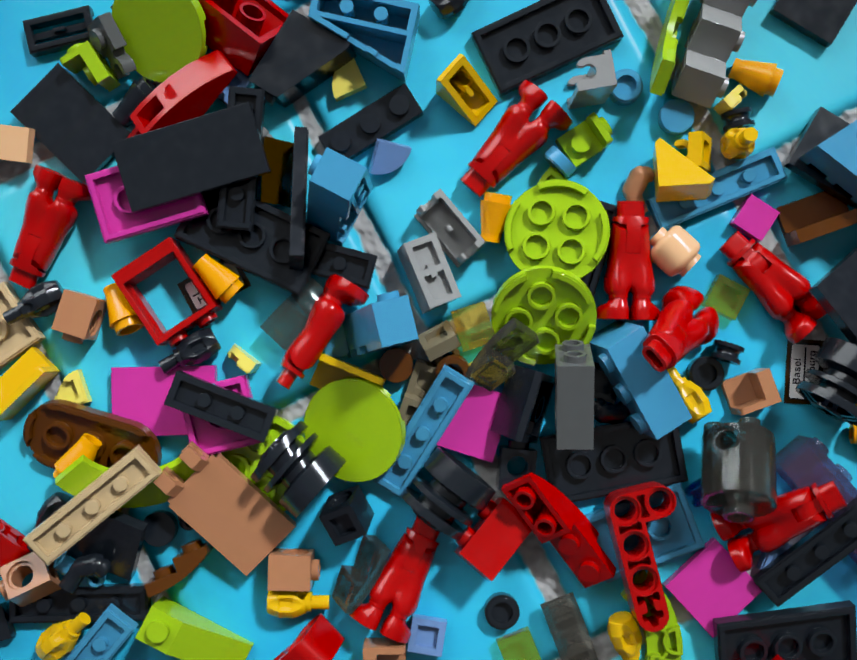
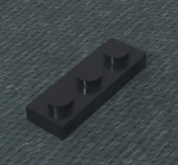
(373, 122)
(221, 406)

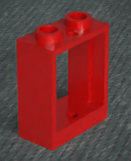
(148, 264)

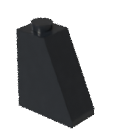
(299, 60)

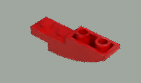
(184, 94)
(560, 521)

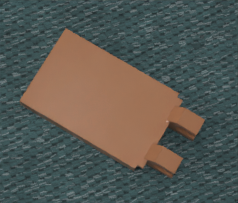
(225, 508)

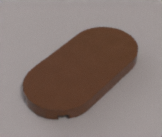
(61, 423)

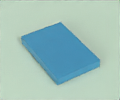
(668, 536)

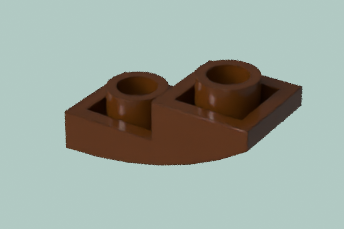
(185, 562)

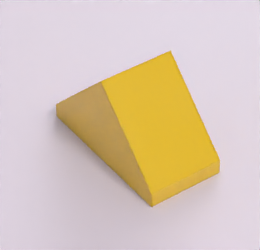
(465, 90)
(677, 176)

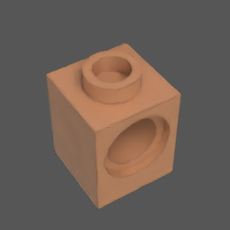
(79, 316)
(292, 569)
(43, 583)

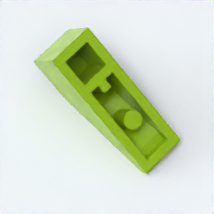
(189, 635)

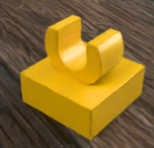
(698, 148)

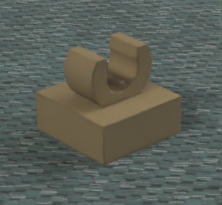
(439, 341)

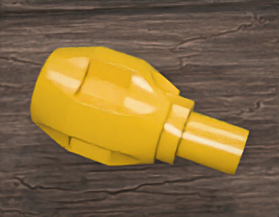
(738, 142)
(692, 395)
(294, 603)
(625, 635)
(61, 637)

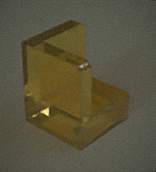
(472, 326)

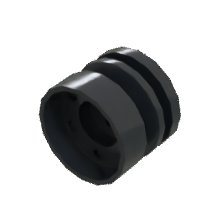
(836, 388)
(297, 468)
(447, 494)

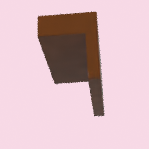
(814, 217)

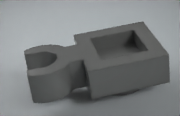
(110, 43)

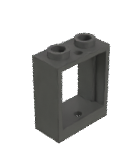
(574, 396)

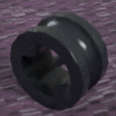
(738, 118)
(726, 352)

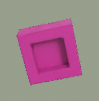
(754, 218)

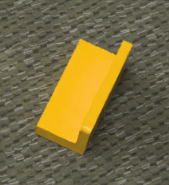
(332, 369)
(24, 381)

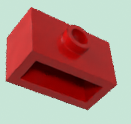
(493, 538)

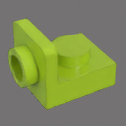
(86, 58)
(585, 139)

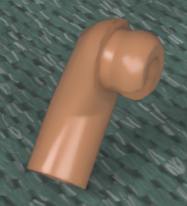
(637, 183)

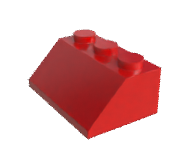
(242, 29)

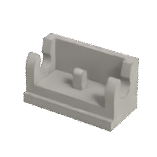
(595, 85)
(453, 230)
(428, 272)

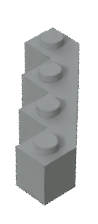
(708, 47)

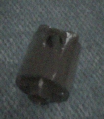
(738, 470)

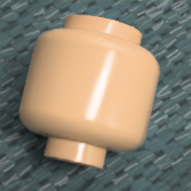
(674, 251)

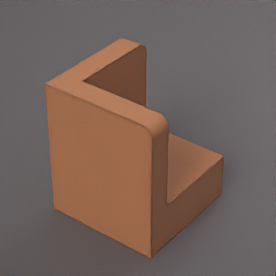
(750, 391)
(383, 649)

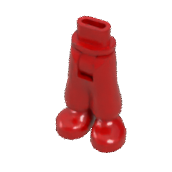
(514, 138)
(45, 224)
(629, 266)
(774, 285)
(320, 327)
(677, 329)
(795, 514)
(400, 583)

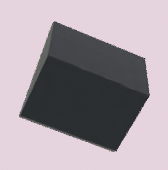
(523, 405)

